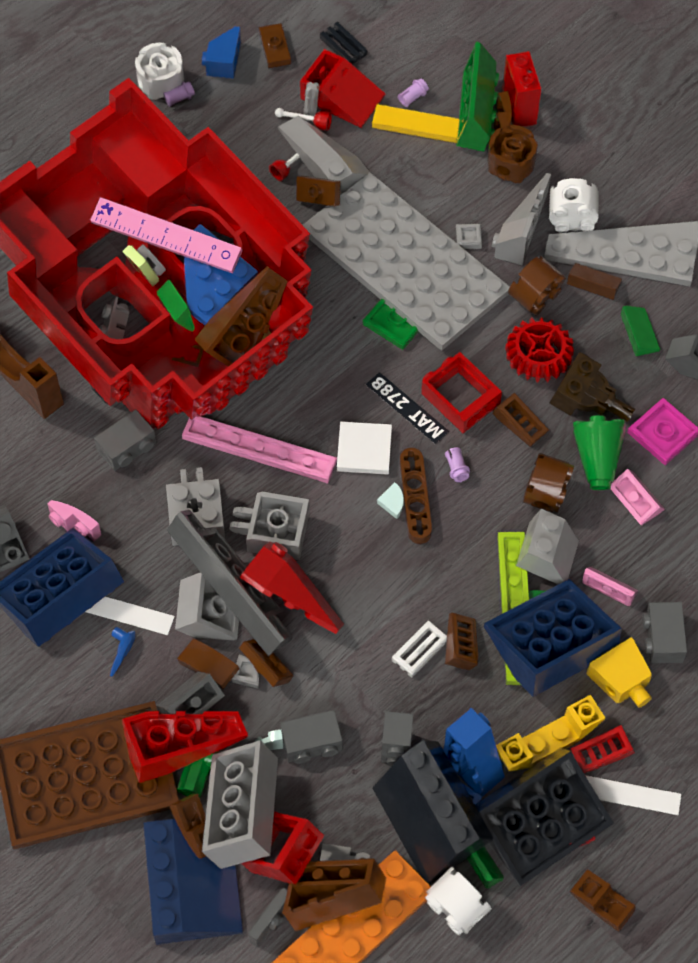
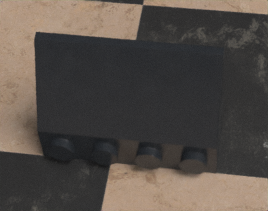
(431, 810)
(543, 814)

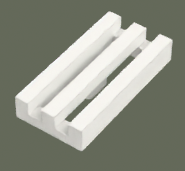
(405, 665)

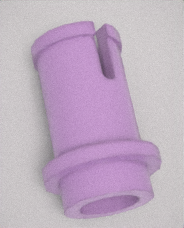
(417, 89)
(179, 93)
(459, 470)

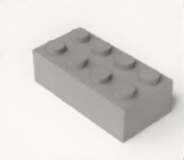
(240, 805)

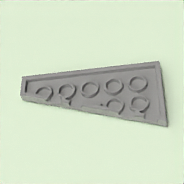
(646, 252)

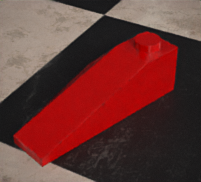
(279, 574)
(171, 741)

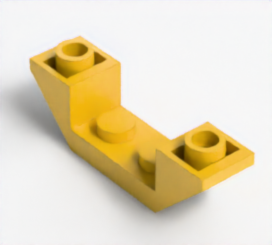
(562, 733)

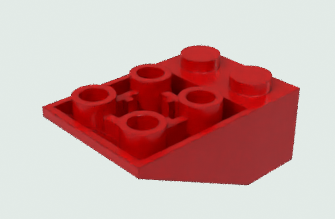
(342, 88)

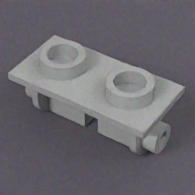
(114, 316)

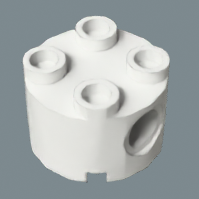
(159, 69)
(573, 205)
(457, 900)

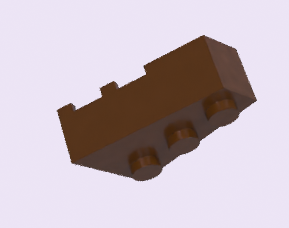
(332, 891)

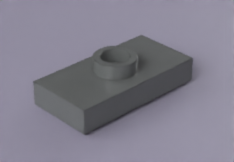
(270, 919)

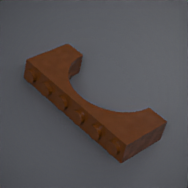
(33, 381)

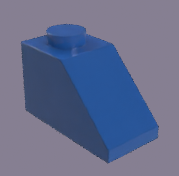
(223, 54)

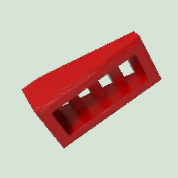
(608, 736)

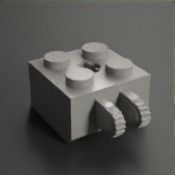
(200, 497)
(275, 520)

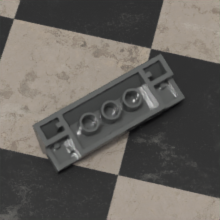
(223, 572)

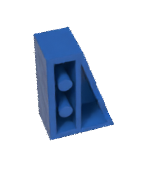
(474, 752)

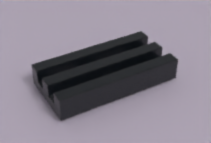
(346, 41)

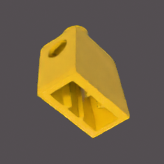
(622, 673)

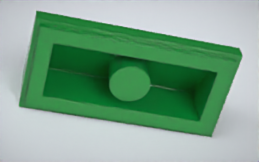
(176, 305)
(639, 330)
(485, 868)

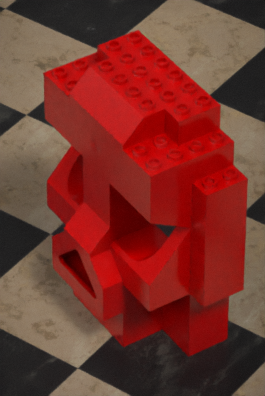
(146, 164)

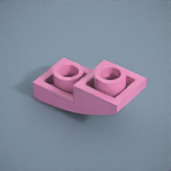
(69, 517)

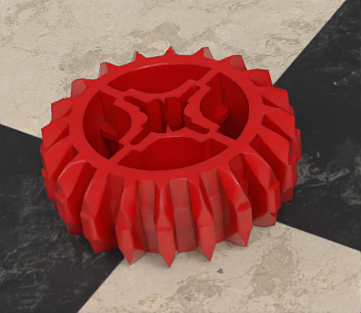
(541, 358)

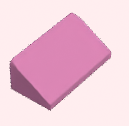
(636, 497)
(609, 586)

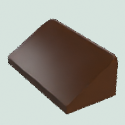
(594, 281)

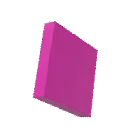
(663, 431)

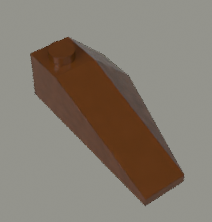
(243, 319)

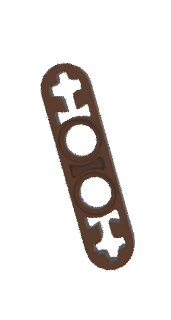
(415, 495)

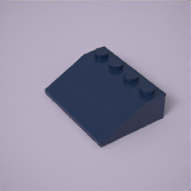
(57, 586)
(552, 636)
(187, 893)

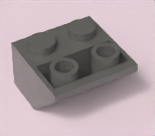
(11, 546)

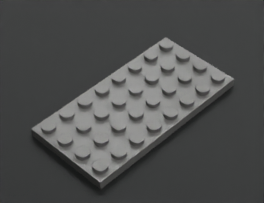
(406, 261)

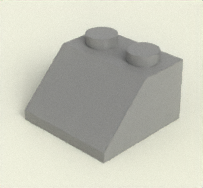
(548, 547)
(203, 612)

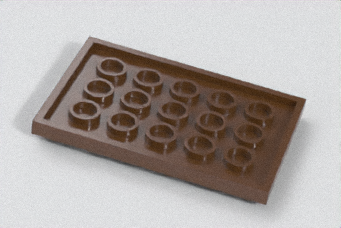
(76, 779)

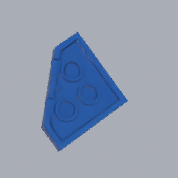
(210, 287)

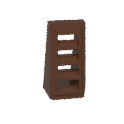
(515, 426)
(453, 656)

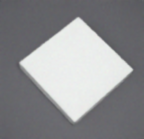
(364, 448)

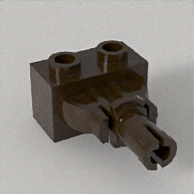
(588, 391)

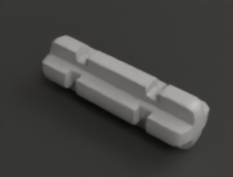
(311, 99)

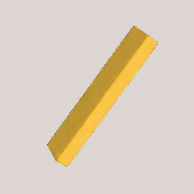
(415, 123)

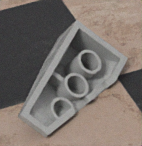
(322, 154)
(519, 228)

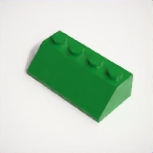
(477, 100)

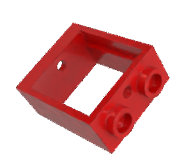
(522, 88)
(475, 411)
(295, 853)

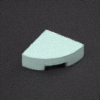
(392, 500)
(273, 741)

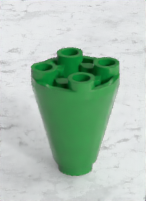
(599, 449)

